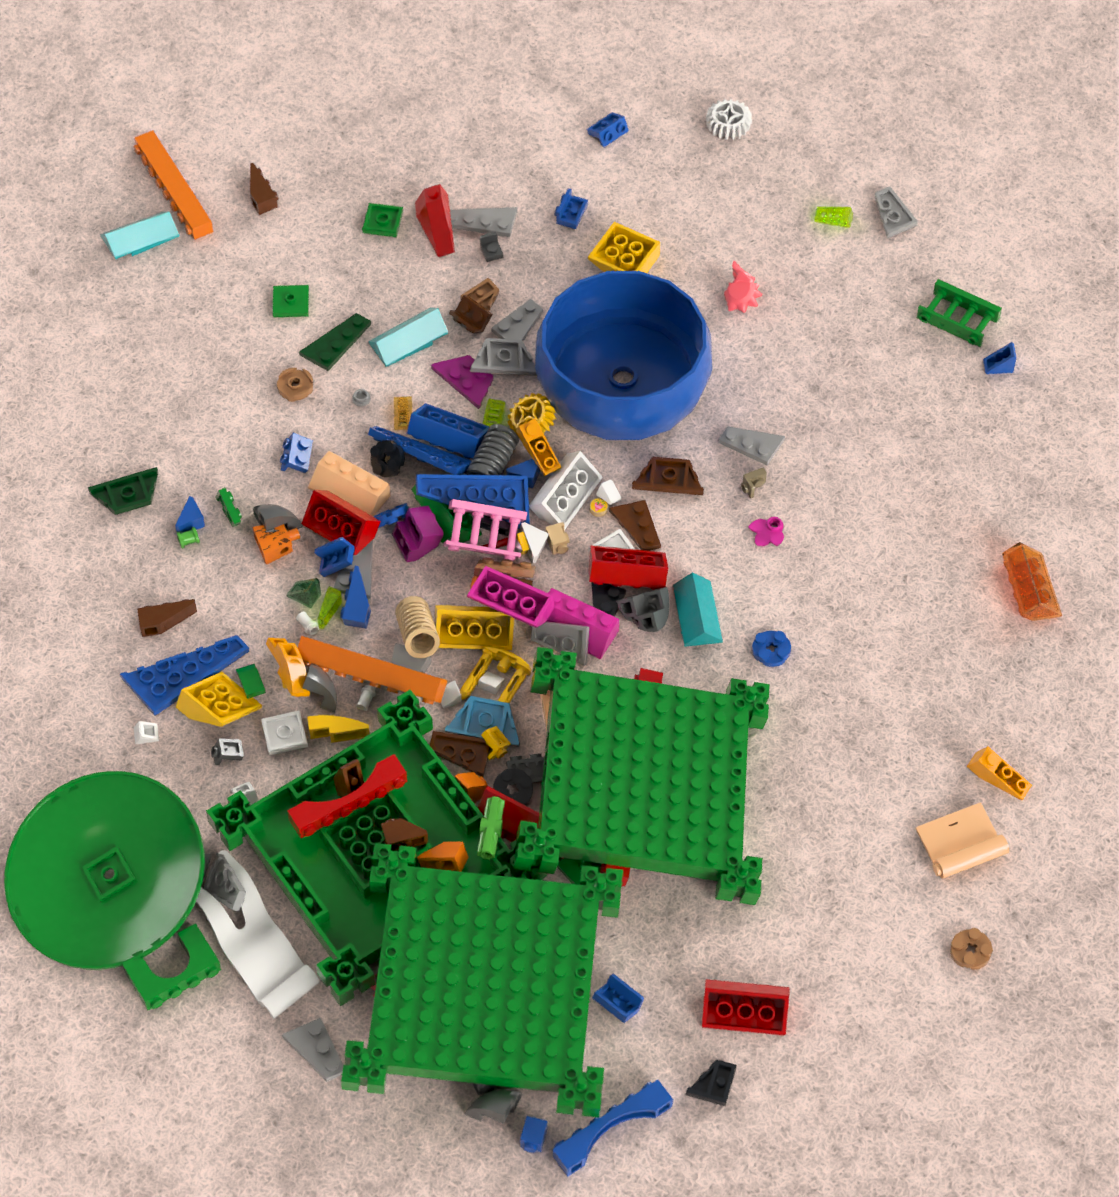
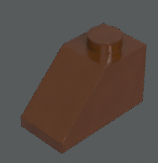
(348, 778)
(403, 833)

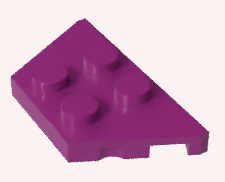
(469, 384)

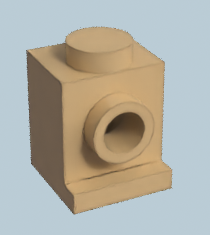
(557, 538)

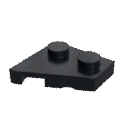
(605, 597)
(714, 1083)

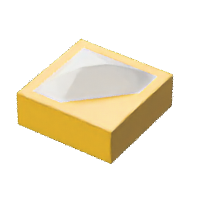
(521, 543)

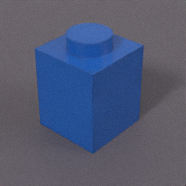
(533, 1134)

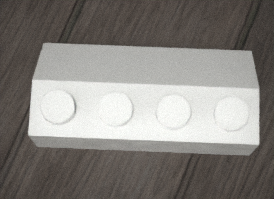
(566, 490)

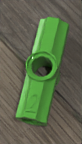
(490, 828)

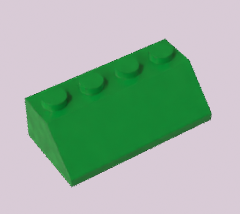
(445, 518)

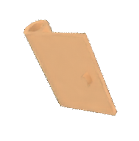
(961, 840)

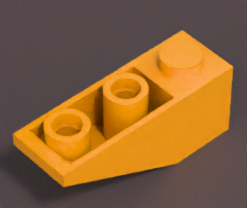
(538, 447)
(996, 771)

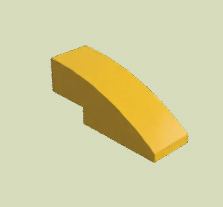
(337, 728)

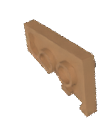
(512, 569)

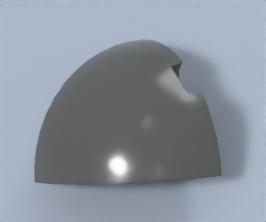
(274, 516)
(646, 609)
(321, 683)
(495, 1104)

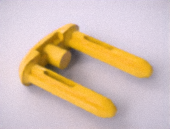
(507, 660)

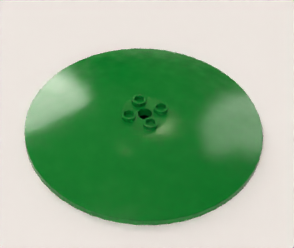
(68, 845)

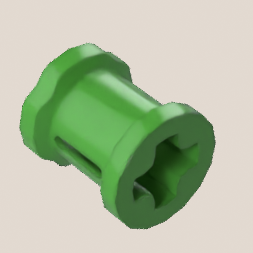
(188, 537)

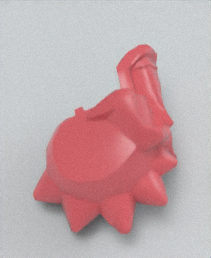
(742, 290)

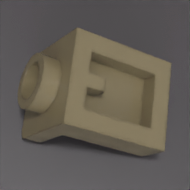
(753, 479)

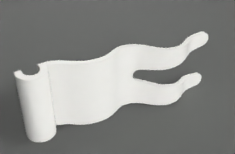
(259, 949)

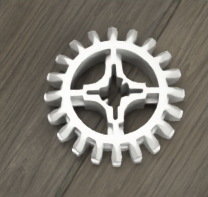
(738, 122)

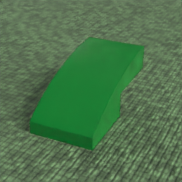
(250, 681)

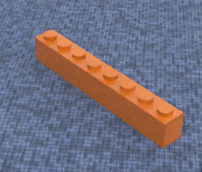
(173, 185)
(372, 670)

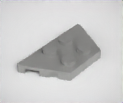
(504, 357)

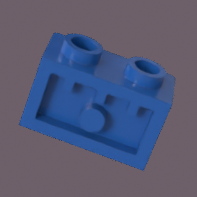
(609, 128)

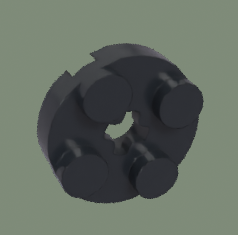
(378, 455)
(518, 777)

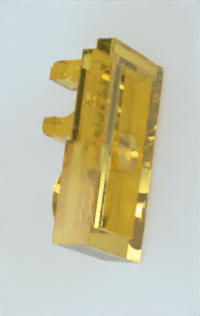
(402, 412)

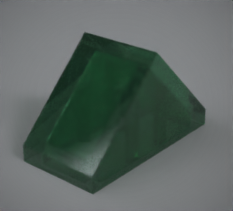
(305, 592)

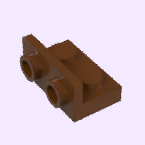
(471, 315)

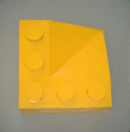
(625, 250)

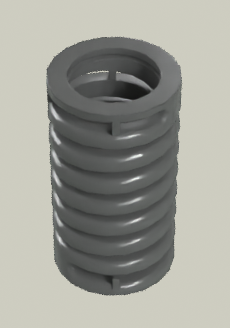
(494, 452)

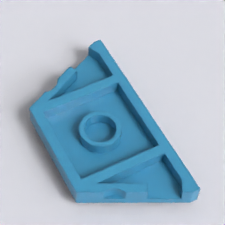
(482, 714)

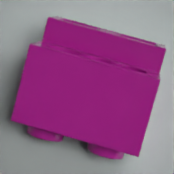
(417, 533)

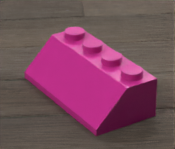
(512, 597)
(601, 625)

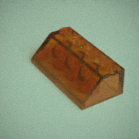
(1031, 583)

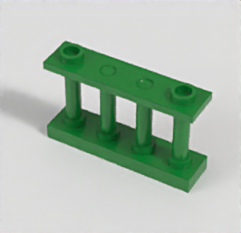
(966, 300)

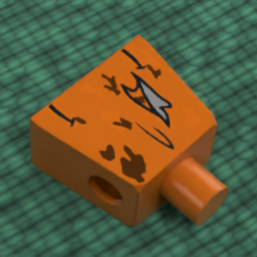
(274, 542)

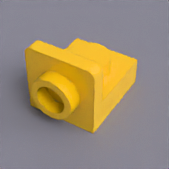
(497, 741)

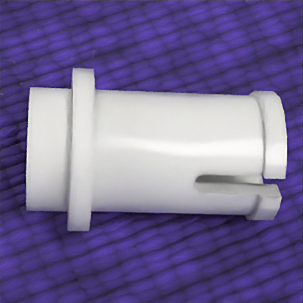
(307, 623)
(368, 693)

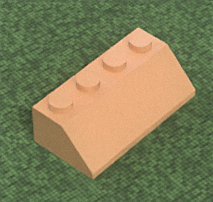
(350, 483)

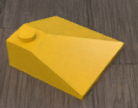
(216, 701)

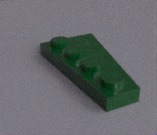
(336, 342)

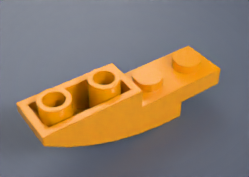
(292, 668)

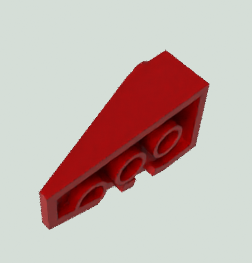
(435, 218)

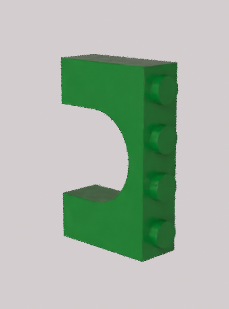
(155, 989)

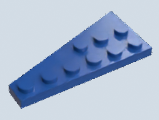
(425, 453)
(490, 490)
(161, 683)

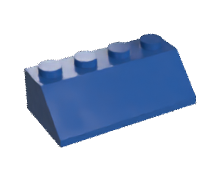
(447, 430)

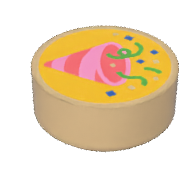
(598, 507)

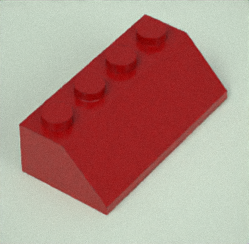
(337, 518)
(627, 567)
(512, 814)
(745, 1007)

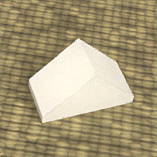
(536, 540)

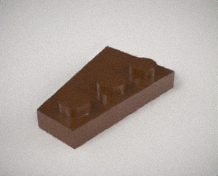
(638, 523)
(461, 750)

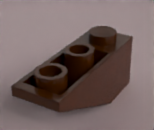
(261, 194)
(160, 618)

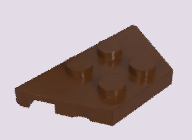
(669, 476)

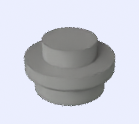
(361, 397)

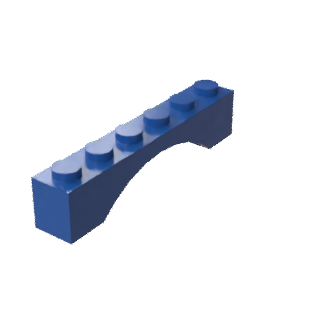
(647, 1103)

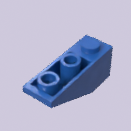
(357, 608)

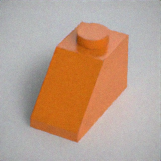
(472, 785)
(445, 856)

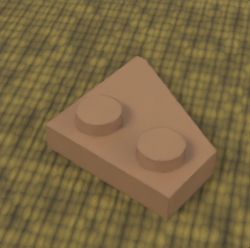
(483, 293)

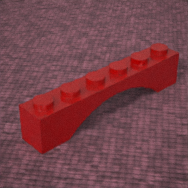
(311, 816)

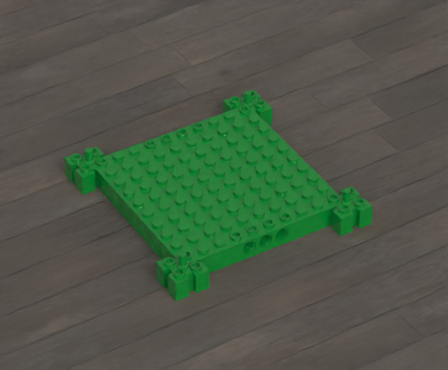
(644, 776)
(331, 869)
(484, 980)

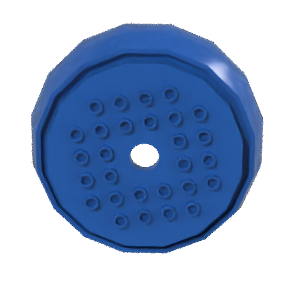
(630, 326)

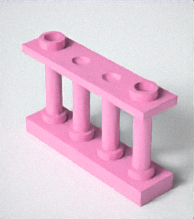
(497, 515)

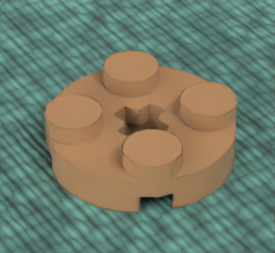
(297, 392)
(969, 959)

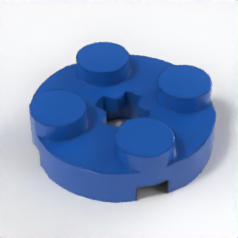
(392, 515)
(771, 638)

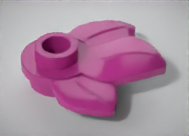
(766, 533)

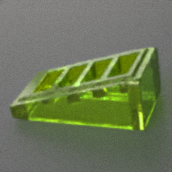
(837, 221)
(494, 407)
(330, 605)

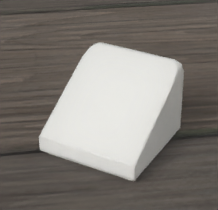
(608, 492)
(490, 682)
(451, 695)
(145, 732)
(248, 791)

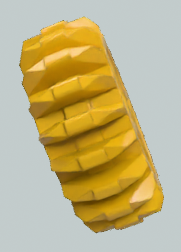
(529, 407)

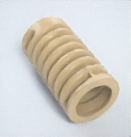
(417, 627)

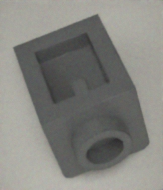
(490, 246)
(227, 750)

